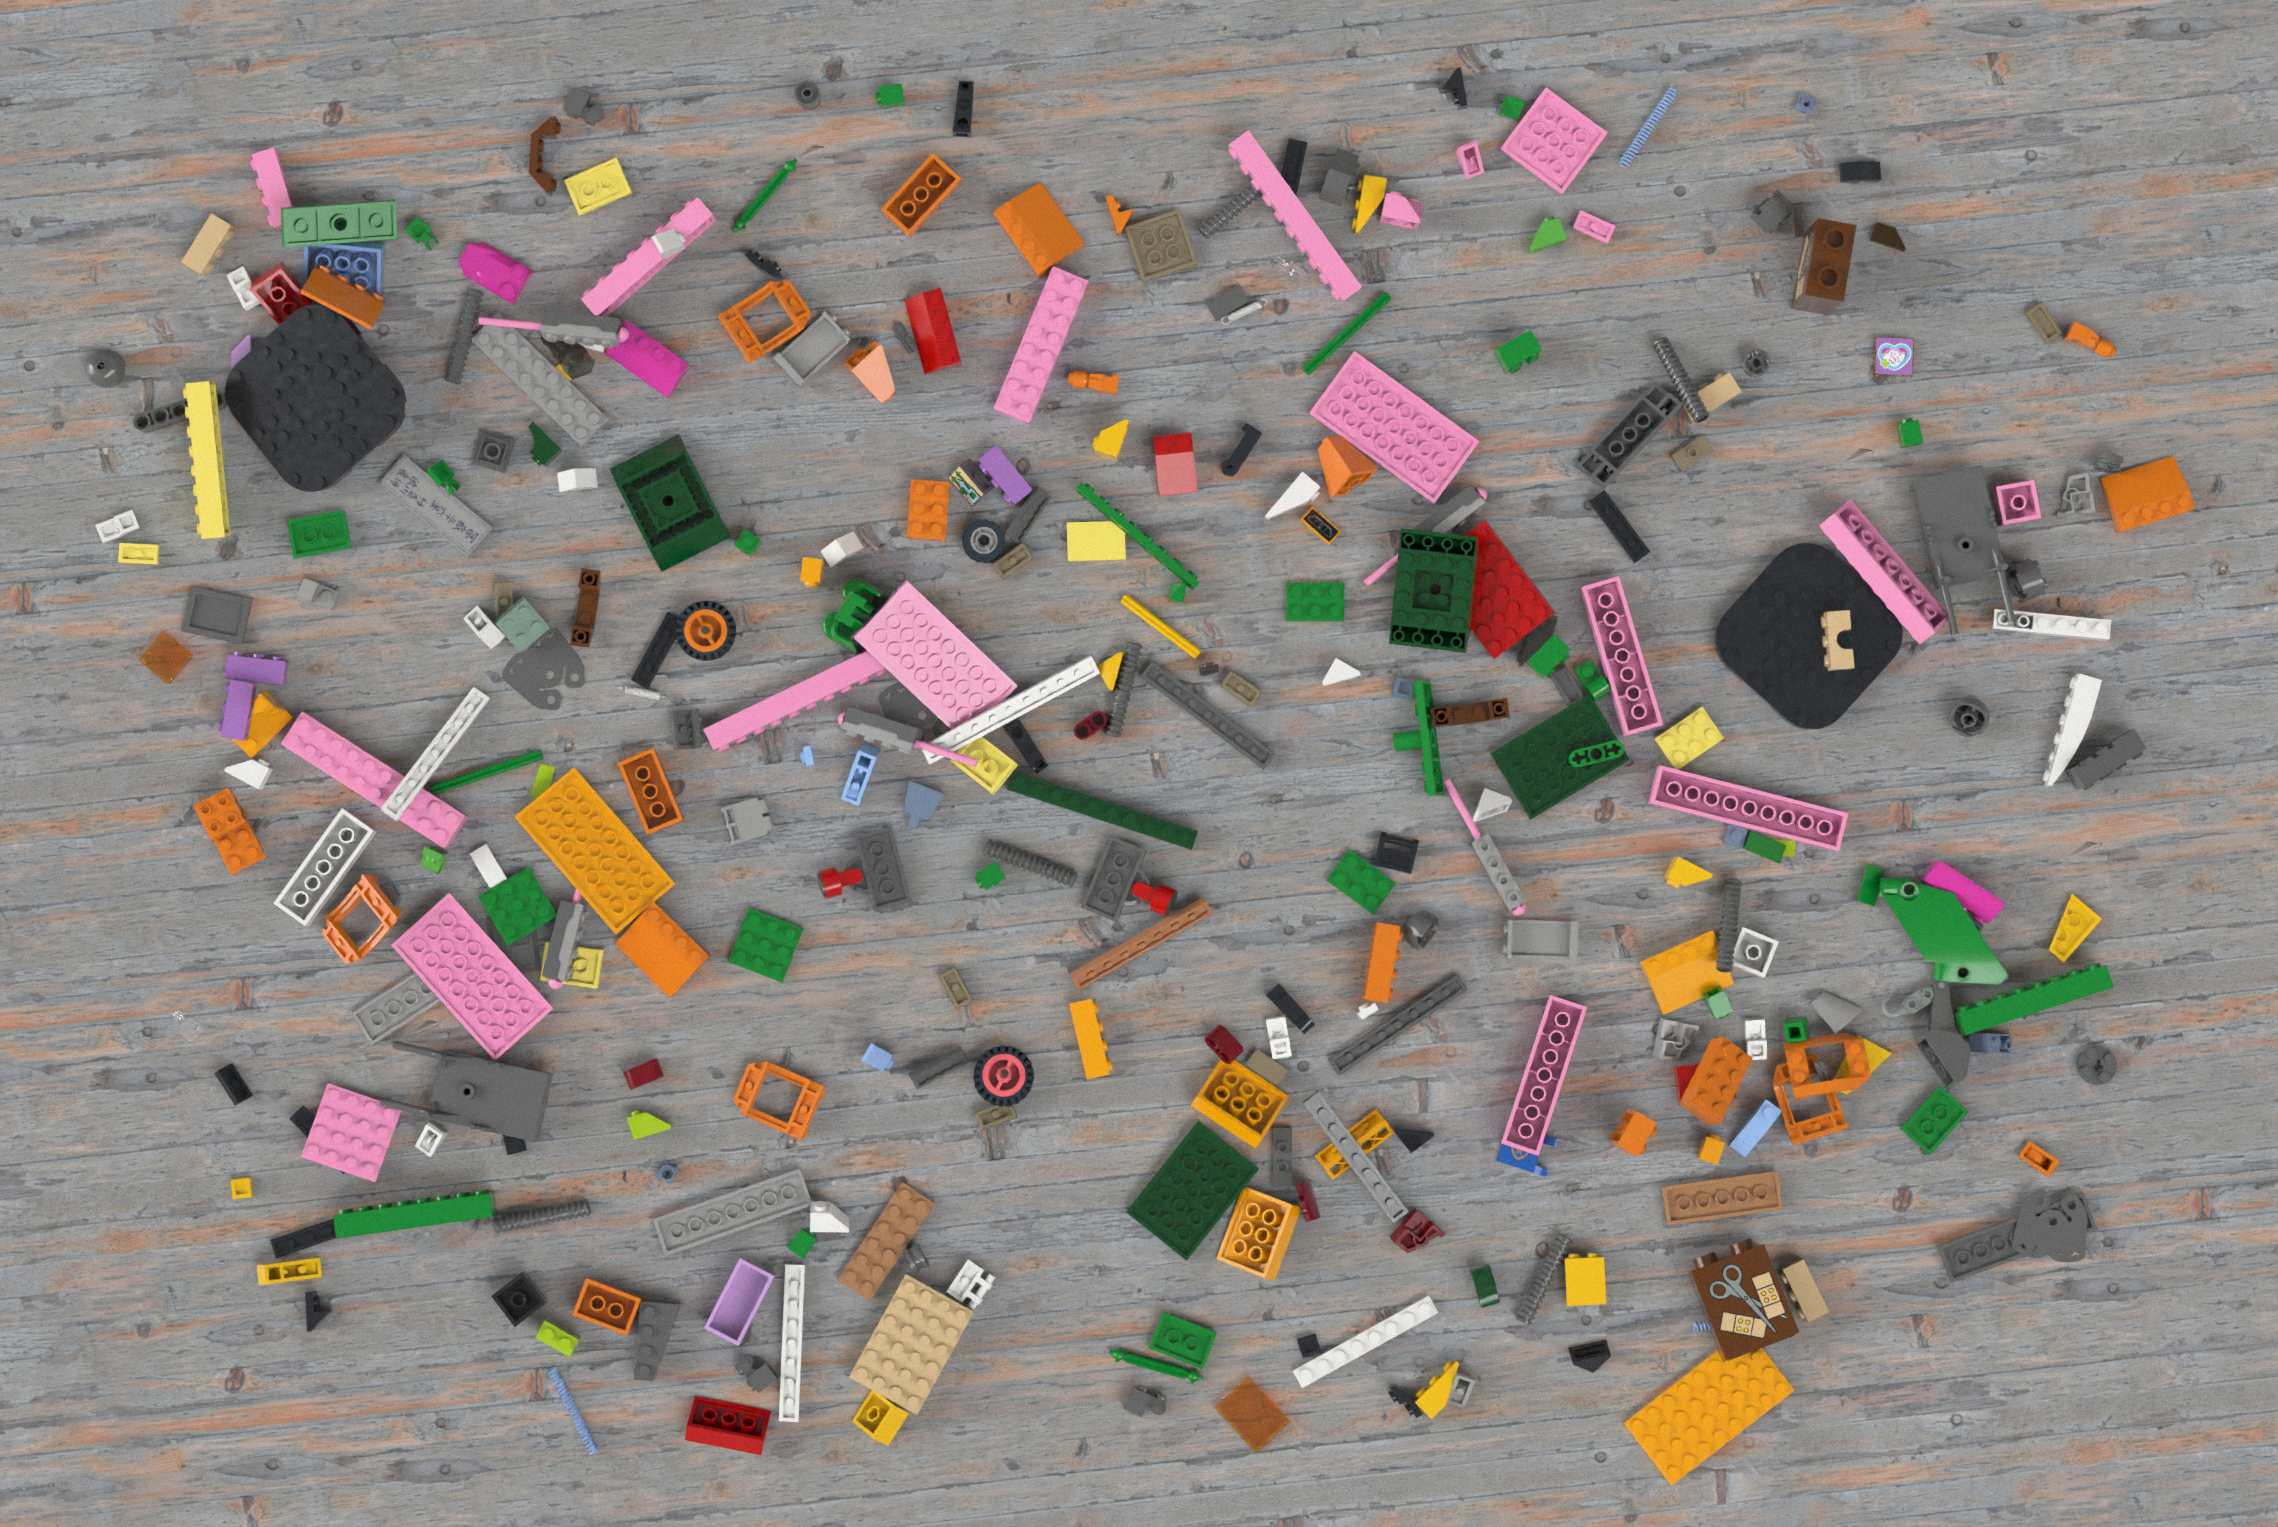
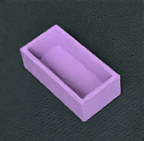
(739, 1301)

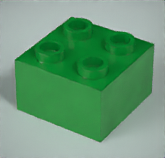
(1517, 352)

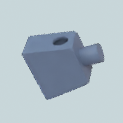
(921, 803)

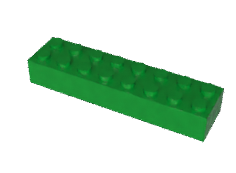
(2030, 1000)
(414, 1215)

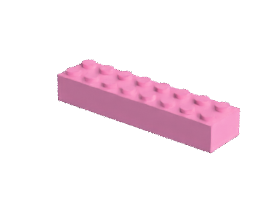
(646, 261)
(1041, 345)
(1884, 571)
(1621, 656)
(1544, 1075)

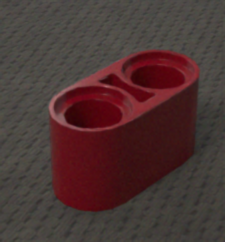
(1088, 723)
(1224, 1044)
(643, 1074)

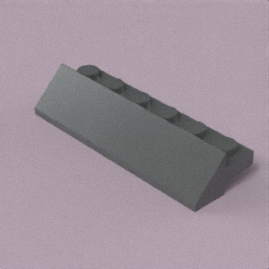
(1629, 435)

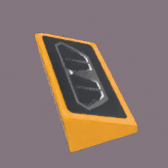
(1320, 526)

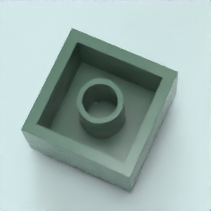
(522, 624)

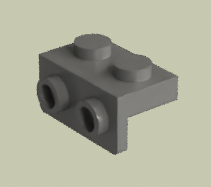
(686, 729)

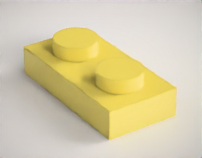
(138, 553)

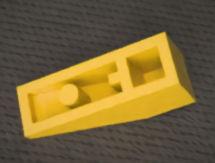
(289, 1271)

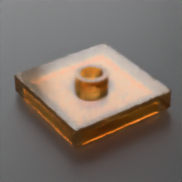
(166, 657)

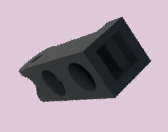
(964, 109)
(1232, 465)
(1026, 746)
(1290, 1008)

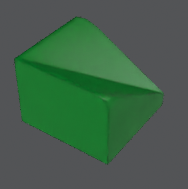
(1511, 108)
(1177, 593)

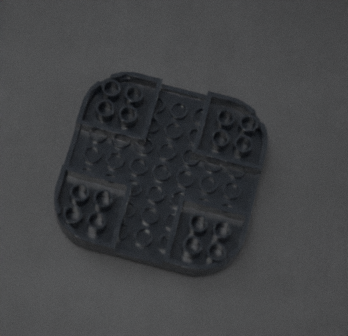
(315, 398)
(1776, 636)

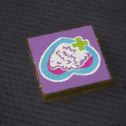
(1893, 356)

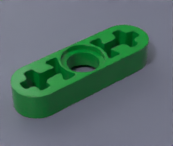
(1580, 752)

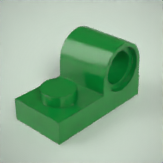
(1592, 680)

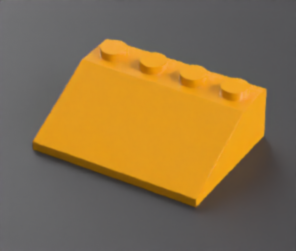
(1685, 972)
(1240, 1101)
(1258, 1233)

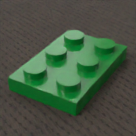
(319, 534)
(1314, 602)
(1361, 881)
(1934, 1120)
(1182, 1340)

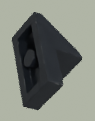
(1456, 84)
(314, 1316)

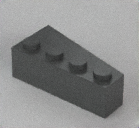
(2105, 759)
(654, 1331)

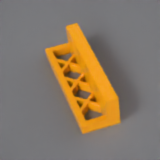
(1364, 1130)

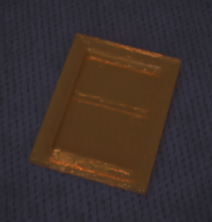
(1252, 1414)

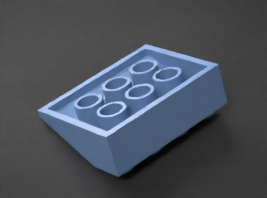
(357, 261)

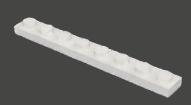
(435, 754)
(1365, 1341)
(792, 1342)

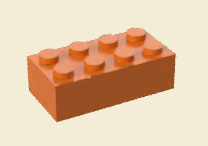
(921, 195)
(651, 791)
(1381, 962)
(1716, 1080)
(1633, 1133)

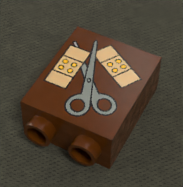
(1823, 266)
(1742, 1300)

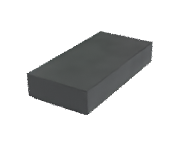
(1227, 303)
(1567, 686)

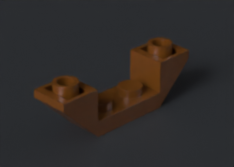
(547, 130)
(587, 608)
(1469, 713)

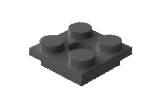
(501, 460)

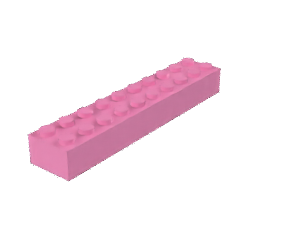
(371, 778)
(1748, 808)

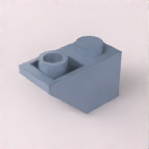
(1990, 1043)

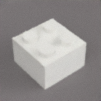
(1753, 952)

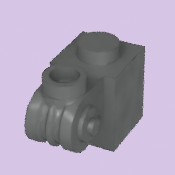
(577, 106)
(758, 1377)
(1140, 1399)

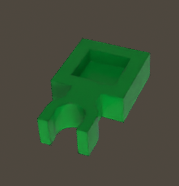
(419, 231)
(443, 475)

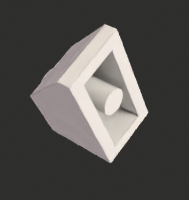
(669, 243)
(484, 627)
(252, 772)
(827, 1218)

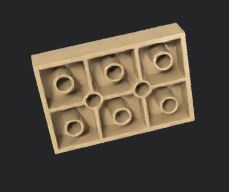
(911, 1343)

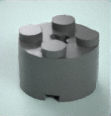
(1772, 211)
(2026, 580)

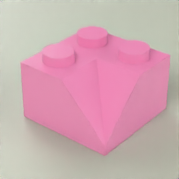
(1400, 211)
(2016, 503)

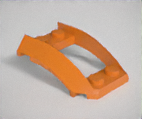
(743, 335)
(380, 905)
(1800, 1073)
(804, 1108)
(1813, 1127)

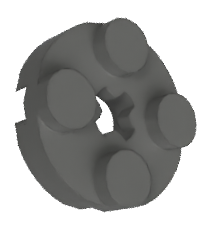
(2090, 1056)

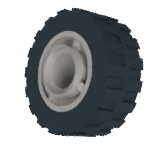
(989, 530)

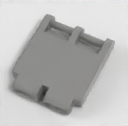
(747, 820)

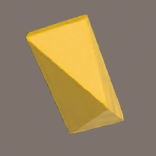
(1109, 670)

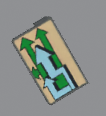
(971, 482)

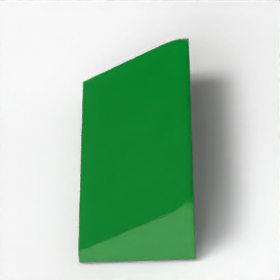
(1764, 847)
(1869, 885)

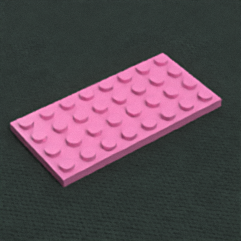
(1394, 427)
(933, 658)
(472, 976)

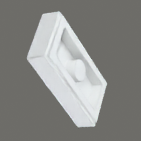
(1366, 1010)

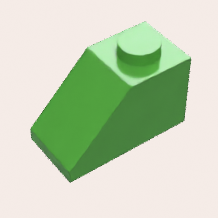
(1548, 235)

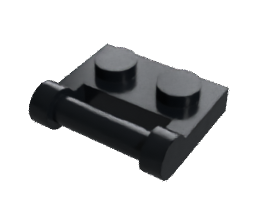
(1396, 859)

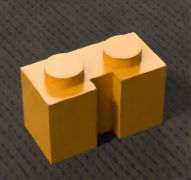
(812, 572)

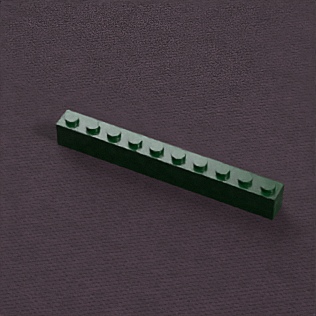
(1102, 810)

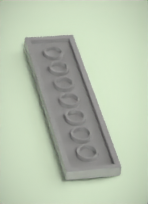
(541, 381)
(732, 1212)

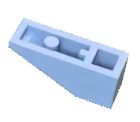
(860, 773)
(878, 1057)
(1755, 1127)

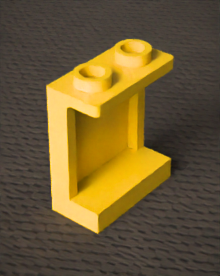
(1585, 1280)

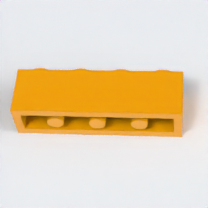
(1089, 1038)

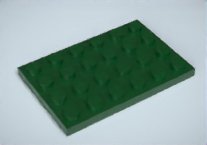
(1538, 759)
(1192, 1190)

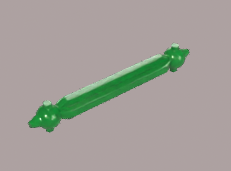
(765, 194)
(1156, 1365)

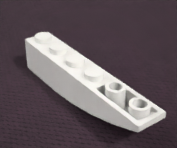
(2054, 625)
(2073, 724)

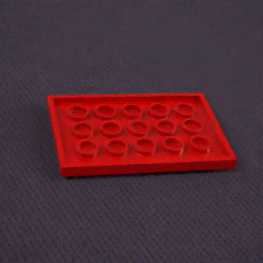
(1504, 597)

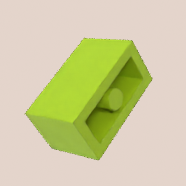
(558, 1337)

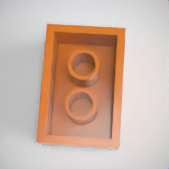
(928, 510)
(607, 1306)

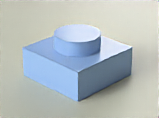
(807, 756)

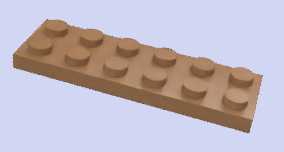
(1722, 1198)
(886, 1241)

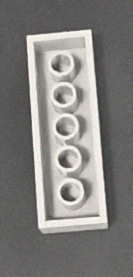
(325, 867)

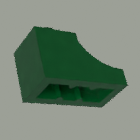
(544, 448)
(1485, 1286)

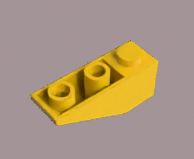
(1372, 195)
(1436, 1394)

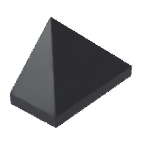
(1412, 1138)
(1590, 1355)

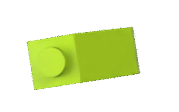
(646, 1124)

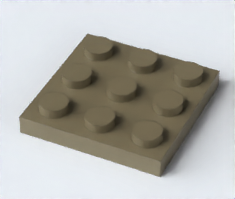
(1161, 245)

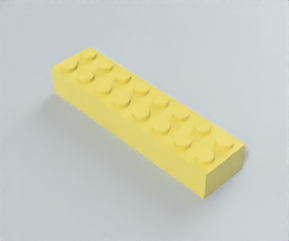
(207, 459)

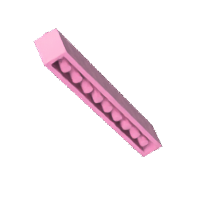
(1294, 215)
(792, 700)

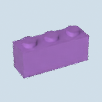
(1004, 476)
(257, 669)
(238, 709)

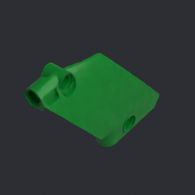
(1942, 932)

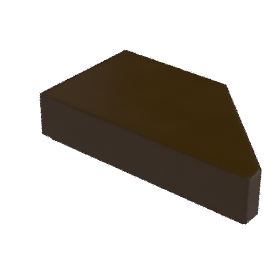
(1887, 236)

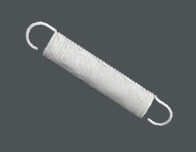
(1244, 311)
(642, 692)

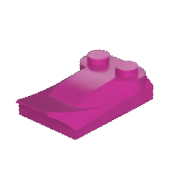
(494, 271)

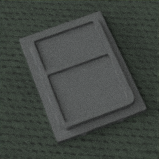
(216, 615)
(522, 953)

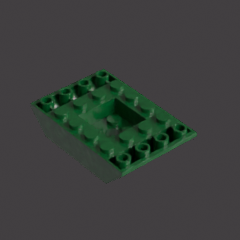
(677, 530)
(1428, 618)

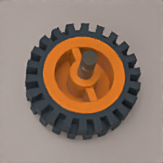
(706, 630)

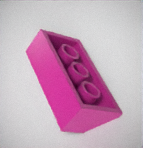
(649, 360)
(1970, 895)

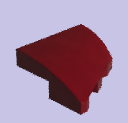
(1308, 1201)
(1415, 1232)

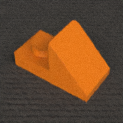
(1119, 219)
(2039, 1159)

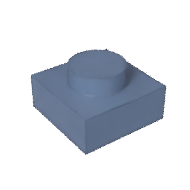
(1403, 688)
(1735, 836)

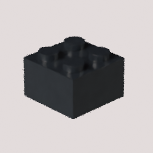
(519, 1298)

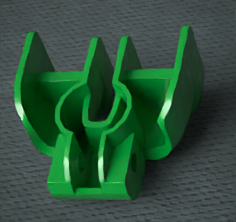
(857, 601)

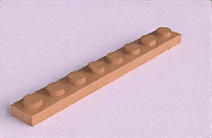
(1140, 943)

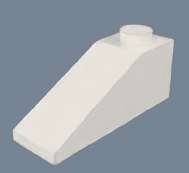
(1297, 494)

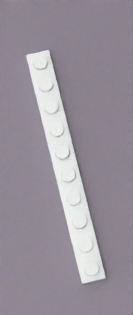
(1014, 707)

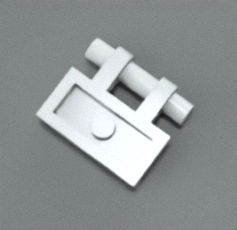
(965, 1281)

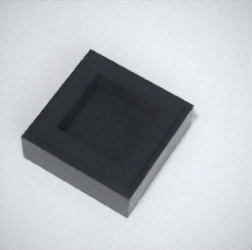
(1309, 1345)

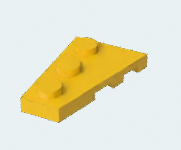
(2073, 928)
(1875, 1056)

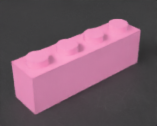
(272, 183)

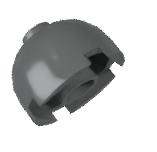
(113, 368)
(1969, 717)
(1419, 929)

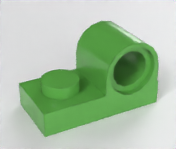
(433, 859)

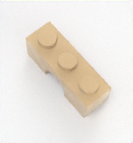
(1836, 657)

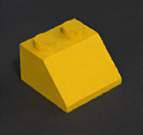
(1110, 440)
(1684, 873)
(880, 1418)

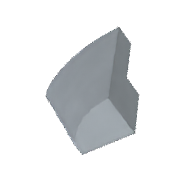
(2078, 497)
(1834, 1010)
(1672, 1038)

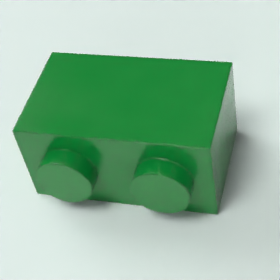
(1549, 656)

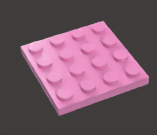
(1553, 141)
(351, 1133)

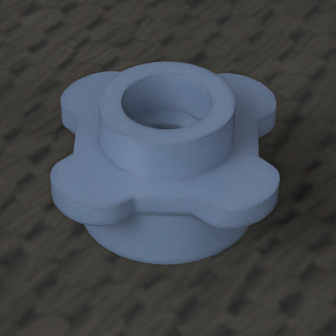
(1805, 109)
(667, 1167)

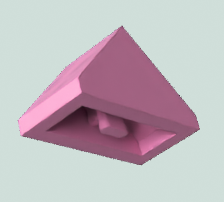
(1470, 159)

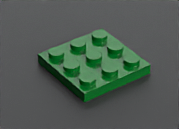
(518, 906)
(765, 945)

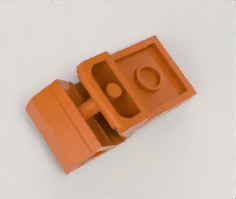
(230, 830)

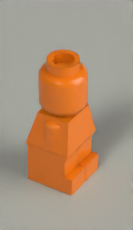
(2088, 339)
(1095, 382)

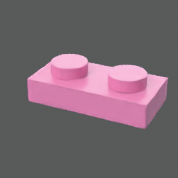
(1593, 227)

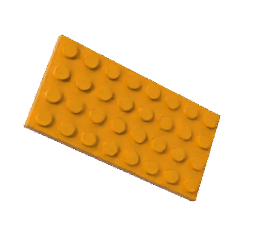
(594, 850)
(1706, 1410)

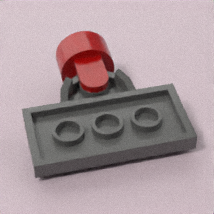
(873, 871)
(1122, 883)

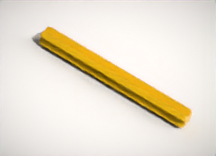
(1160, 626)

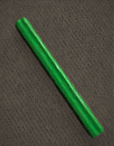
(1346, 333)
(486, 772)

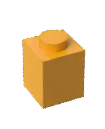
(1711, 1149)

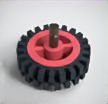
(1003, 1076)

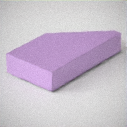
(241, 350)

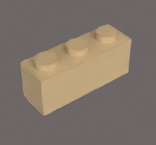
(208, 245)
(1715, 394)
(1803, 1290)

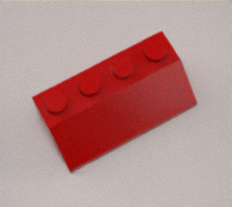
(933, 331)
(727, 1425)

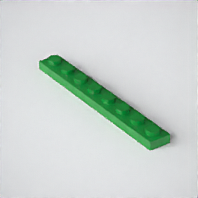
(1132, 531)

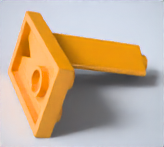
(266, 722)

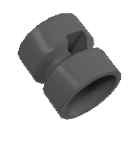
(807, 95)

